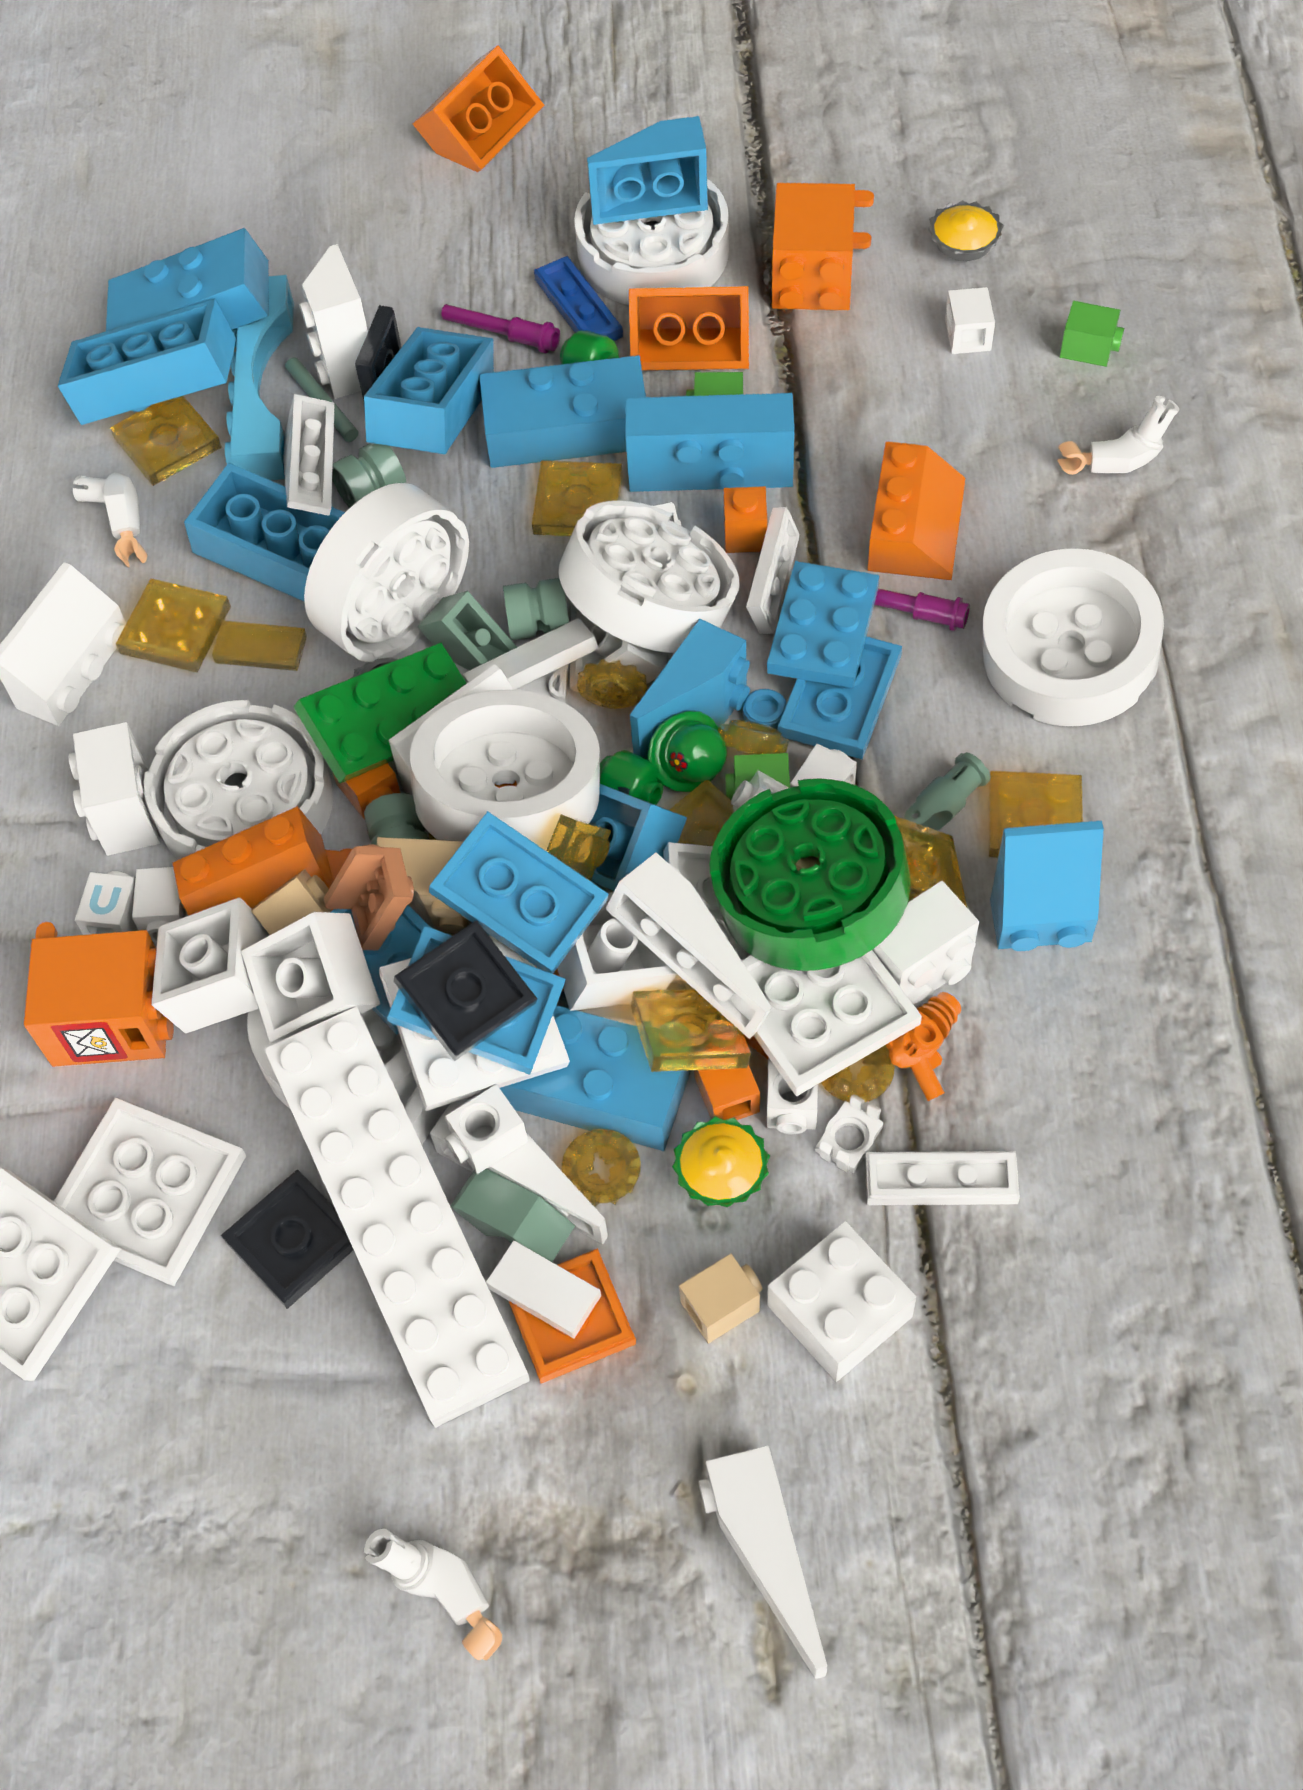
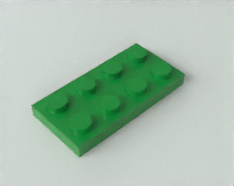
(362, 713)

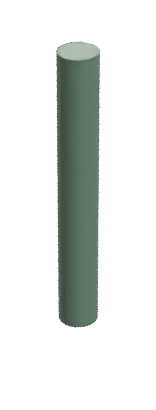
(314, 390)

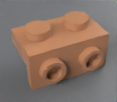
(375, 889)

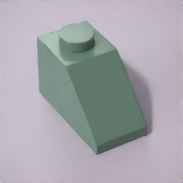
(465, 631)

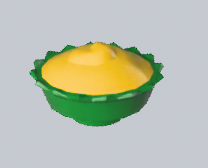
(721, 1162)

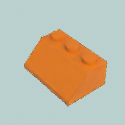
(479, 112)
(690, 327)
(916, 513)
(252, 863)

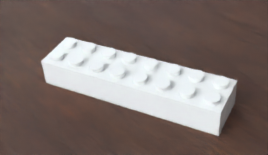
(397, 1217)

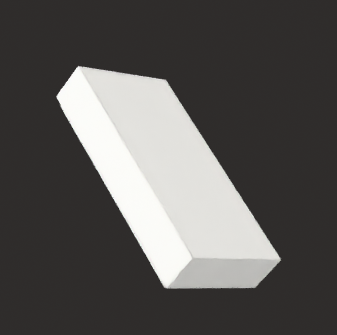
(543, 1289)

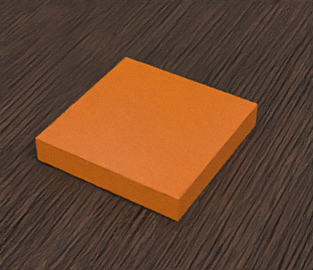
(600, 1336)

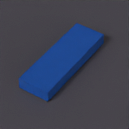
(576, 299)

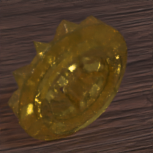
(625, 692)
(753, 737)
(870, 1082)
(611, 1148)

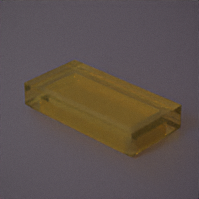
(259, 645)

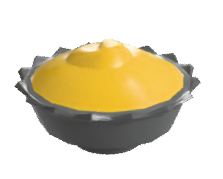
(965, 230)

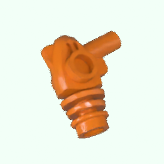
(920, 1045)

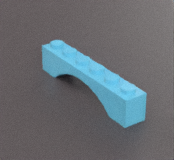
(253, 429)

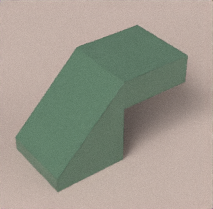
(512, 1212)

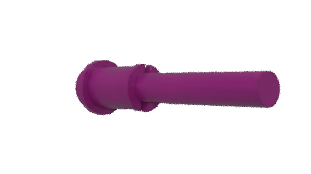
(543, 336)
(927, 607)

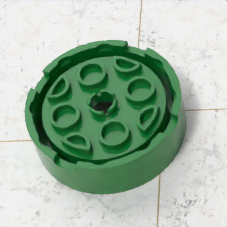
(822, 911)

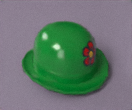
(687, 751)

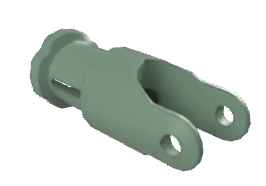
(948, 794)

